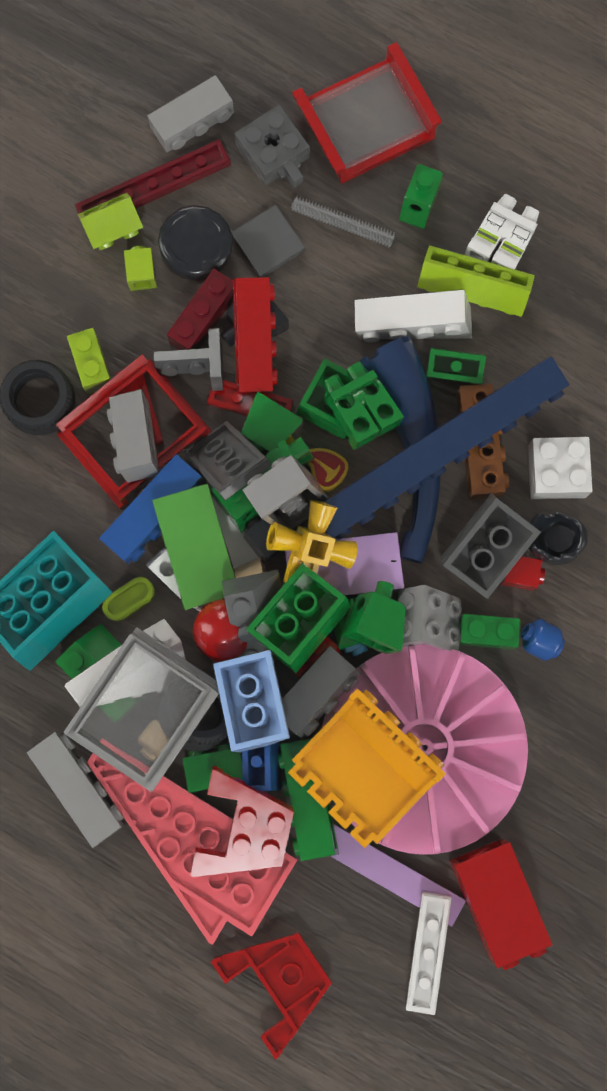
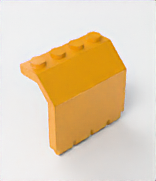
(366, 768)

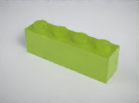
(483, 281)

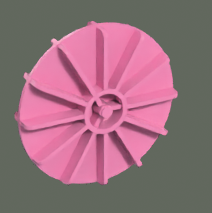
(467, 723)

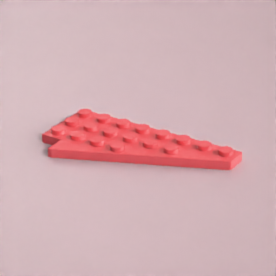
(170, 828)

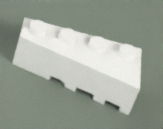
(417, 316)

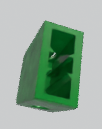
(421, 192)
(269, 423)
(236, 508)
(377, 620)

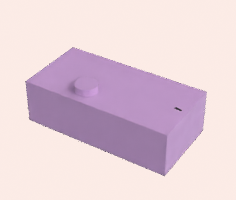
(375, 561)

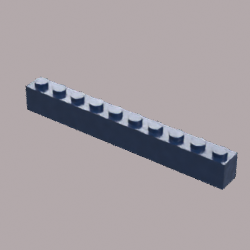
(444, 445)

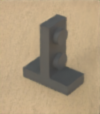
(194, 361)

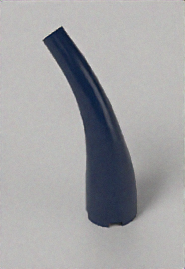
(407, 384)

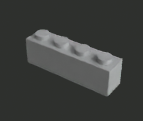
(76, 788)

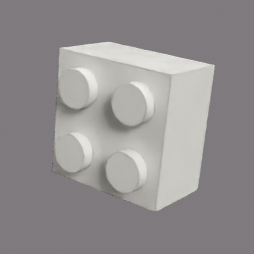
(559, 468)

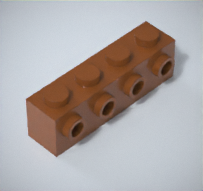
(483, 465)

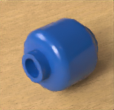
(542, 639)

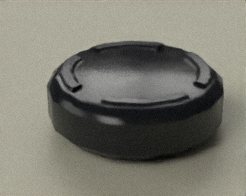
(195, 242)

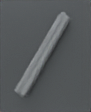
(344, 222)

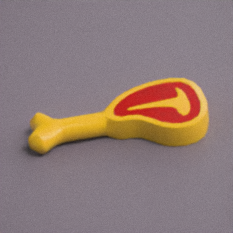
(327, 467)

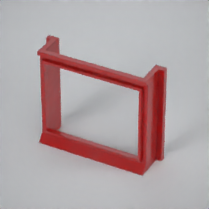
(100, 399)

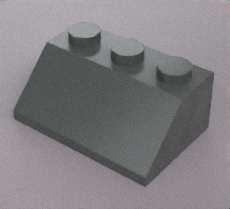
(489, 546)
(246, 599)
(318, 692)

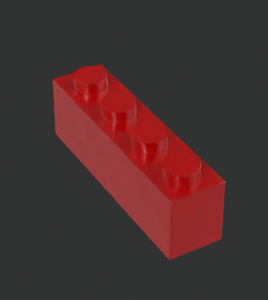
(253, 334)

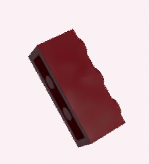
(202, 312)

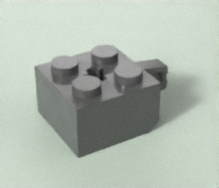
(273, 147)

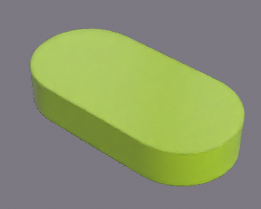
(128, 599)

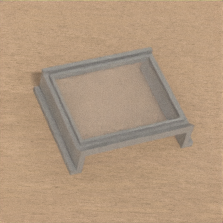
(143, 709)

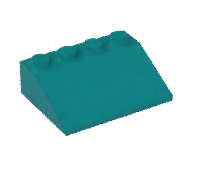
(46, 600)

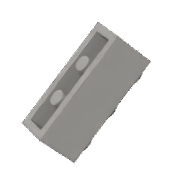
(191, 114)
(133, 436)

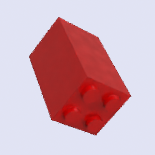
(501, 904)

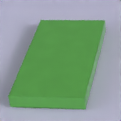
(194, 545)

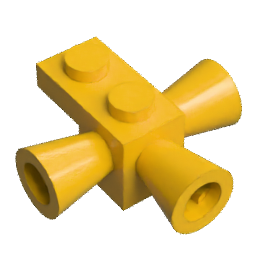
(312, 544)

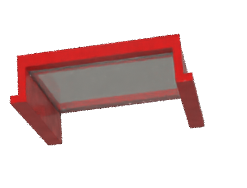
(370, 116)

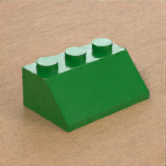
(299, 617)
(87, 651)

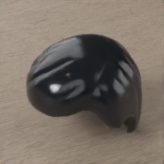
(560, 538)

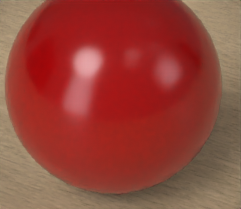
(215, 635)

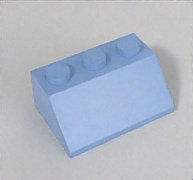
(251, 701)

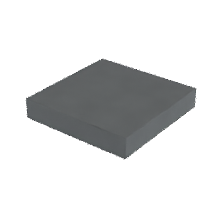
(268, 241)

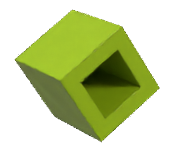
(140, 268)

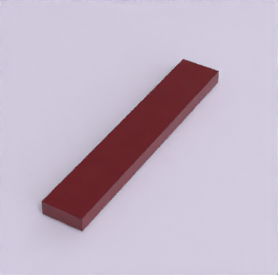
(165, 177)

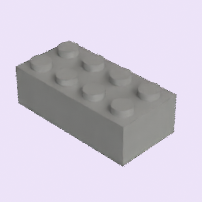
(284, 493)

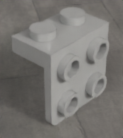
(431, 617)

